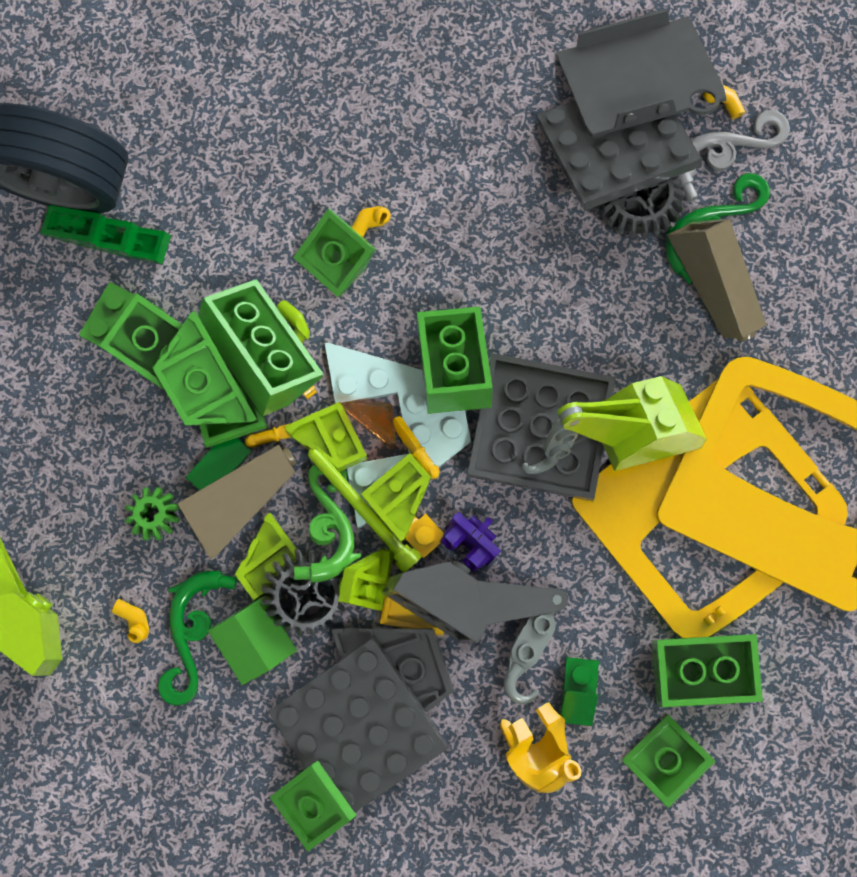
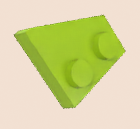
(331, 434)
(399, 495)
(264, 550)
(366, 579)

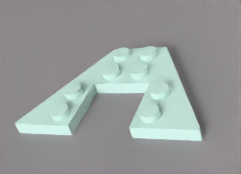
(366, 377)

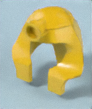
(545, 764)

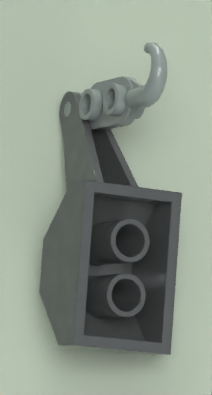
(465, 607)

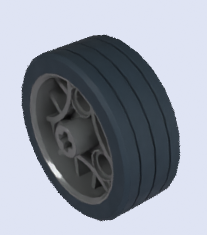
(59, 159)

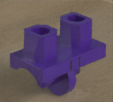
(475, 537)

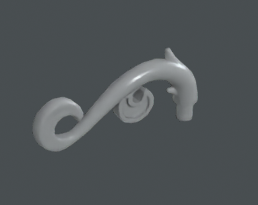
(725, 142)

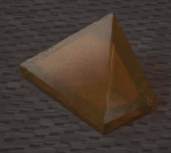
(376, 419)

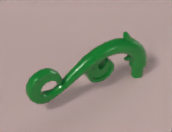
(708, 213)
(204, 582)

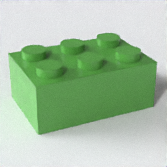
(141, 336)
(454, 360)
(707, 670)

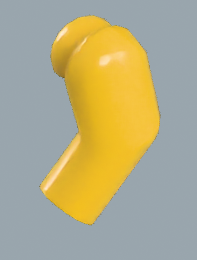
(732, 102)
(371, 218)
(135, 618)

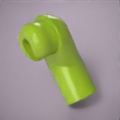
(296, 319)

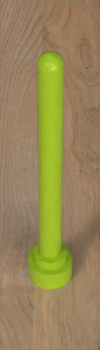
(404, 555)

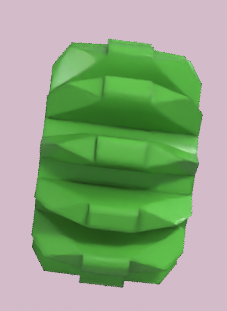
(161, 519)

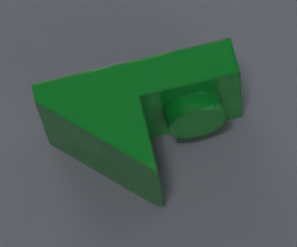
(579, 691)

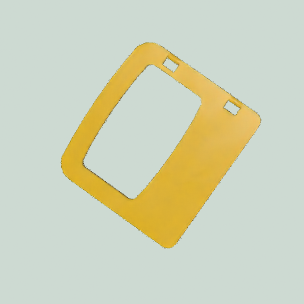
(630, 498)
(750, 523)

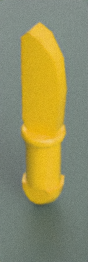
(253, 440)
(415, 447)

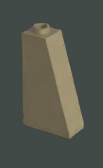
(720, 276)
(233, 500)

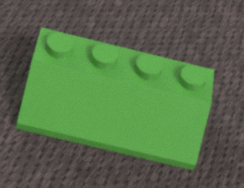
(258, 346)

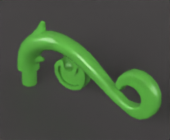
(318, 533)

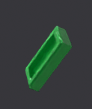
(218, 463)

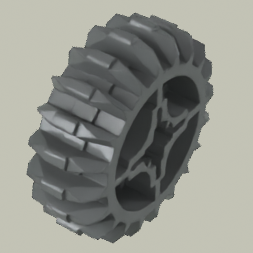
(621, 210)
(293, 618)

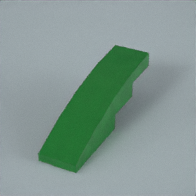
(105, 234)

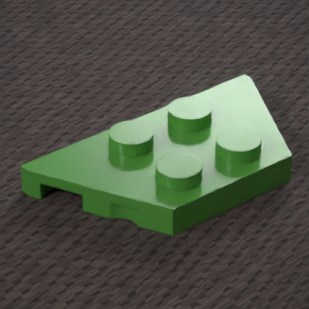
(199, 379)

